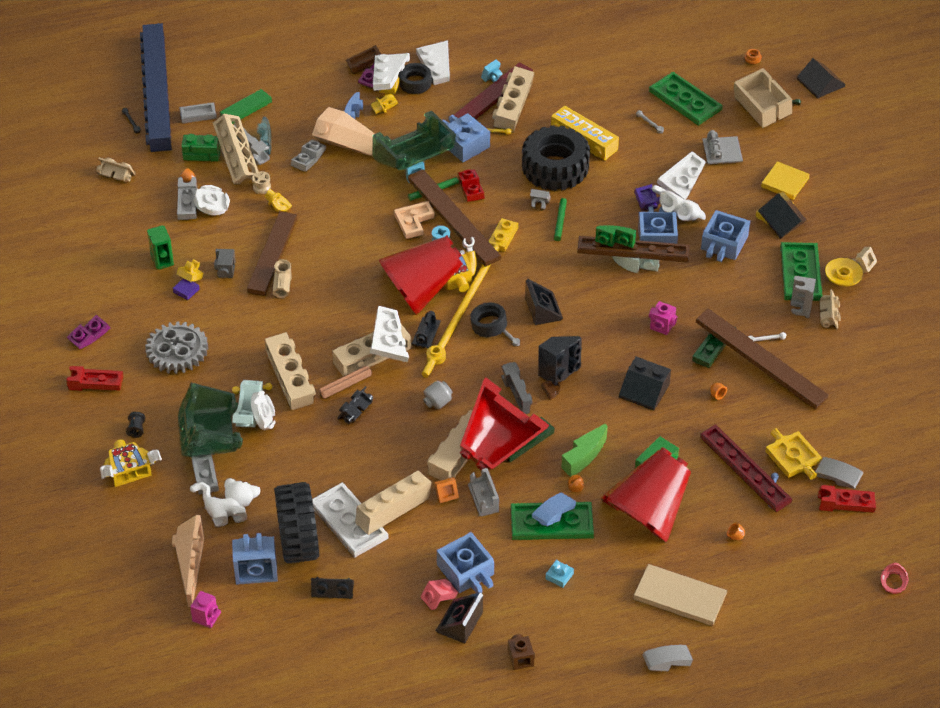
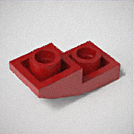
(471, 185)

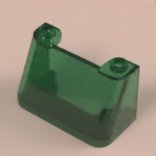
(417, 146)
(206, 422)

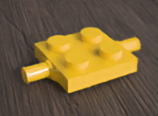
(793, 454)

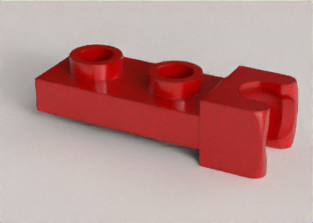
(94, 379)
(846, 499)

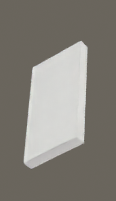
(338, 512)

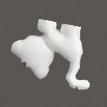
(685, 209)
(237, 496)

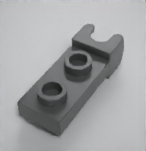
(512, 379)

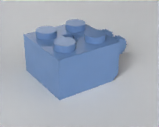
(470, 136)
(657, 226)
(725, 235)
(254, 559)
(466, 564)

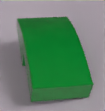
(610, 234)

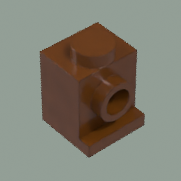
(521, 652)

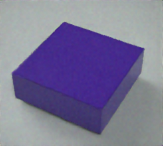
(186, 289)

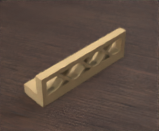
(232, 147)

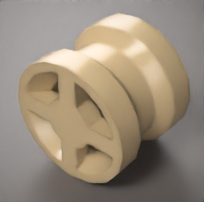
(261, 182)

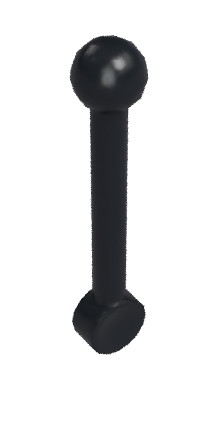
(136, 128)

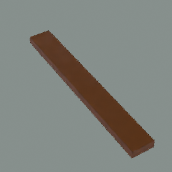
(454, 217)
(762, 358)

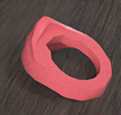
(894, 568)

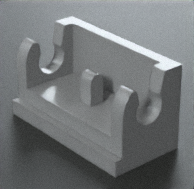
(802, 295)
(484, 493)

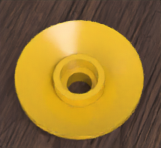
(844, 272)

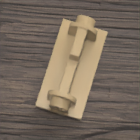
(122, 170)
(830, 306)

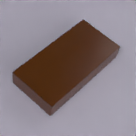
(363, 59)

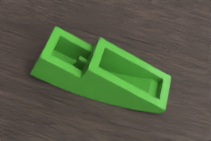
(584, 450)

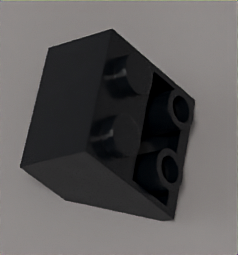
(559, 358)

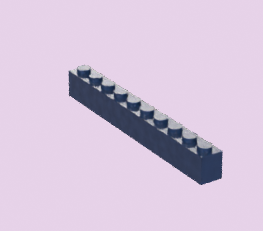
(156, 88)

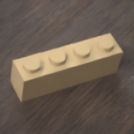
(447, 459)
(393, 502)

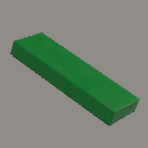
(248, 105)

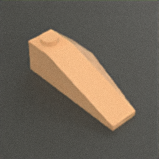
(343, 131)
(189, 548)

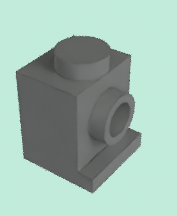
(225, 263)

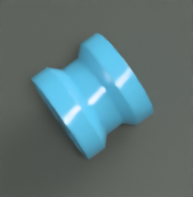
(439, 232)

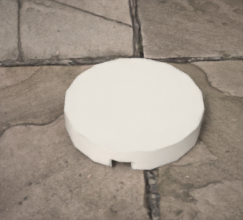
(211, 200)
(263, 410)

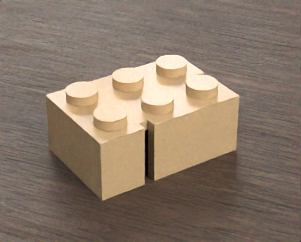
(763, 97)

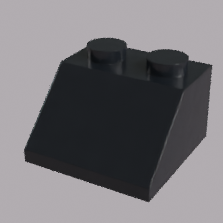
(645, 383)

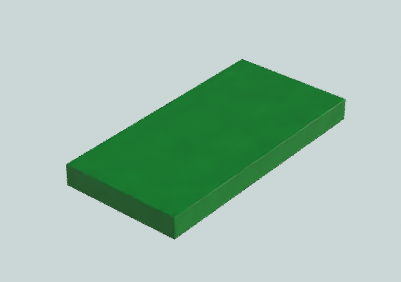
(685, 98)
(801, 261)
(572, 525)

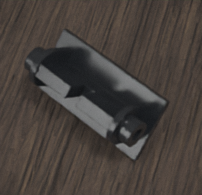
(426, 330)
(350, 411)
(332, 588)

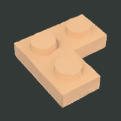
(411, 216)

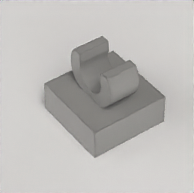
(539, 196)

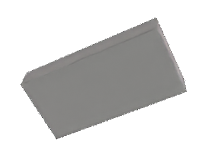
(197, 112)

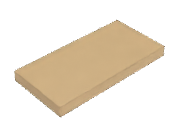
(680, 594)

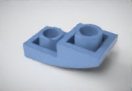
(354, 105)
(551, 510)

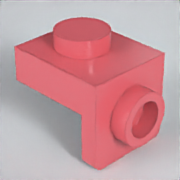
(438, 591)

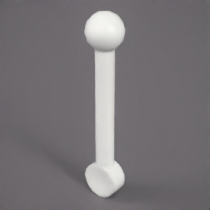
(782, 335)

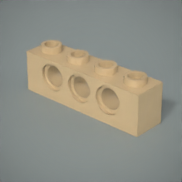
(513, 98)
(357, 353)
(296, 396)

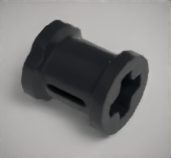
(135, 424)

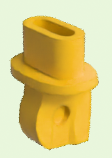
(383, 104)
(278, 202)

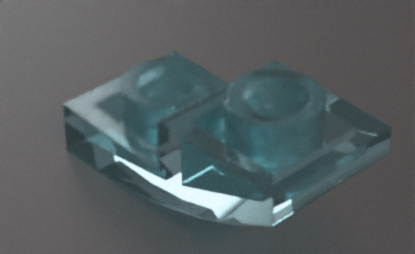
(265, 133)

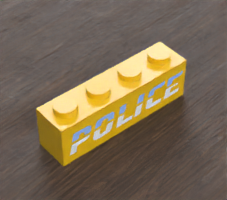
(601, 141)

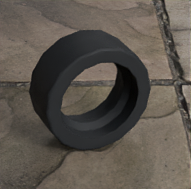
(415, 87)
(490, 329)

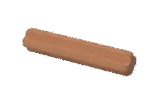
(345, 382)

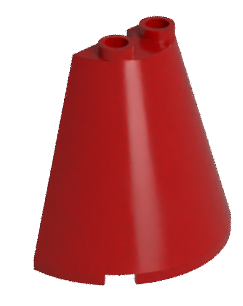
(422, 270)
(497, 428)
(652, 492)

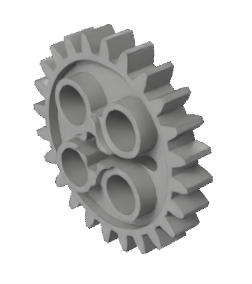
(176, 347)

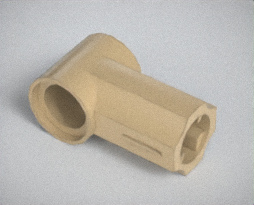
(282, 278)

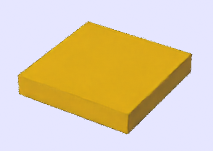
(785, 179)

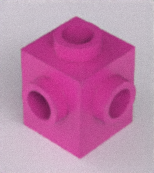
(662, 317)

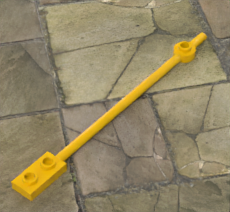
(500, 241)

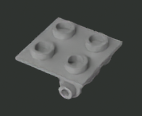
(721, 149)

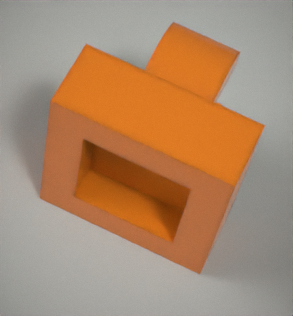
(446, 490)

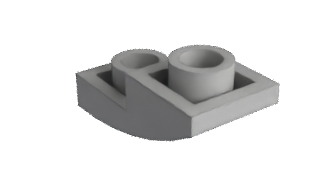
(309, 155)
(842, 473)
(663, 657)

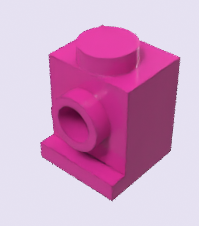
(205, 609)

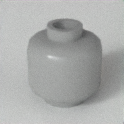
(437, 395)

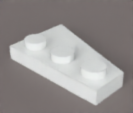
(437, 60)
(387, 70)
(682, 176)
(387, 336)

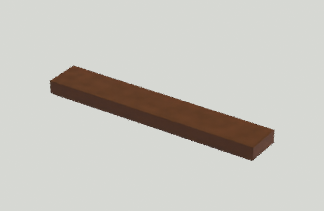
(640, 250)
(272, 253)

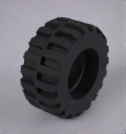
(555, 173)
(296, 522)

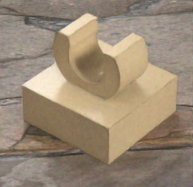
(866, 259)

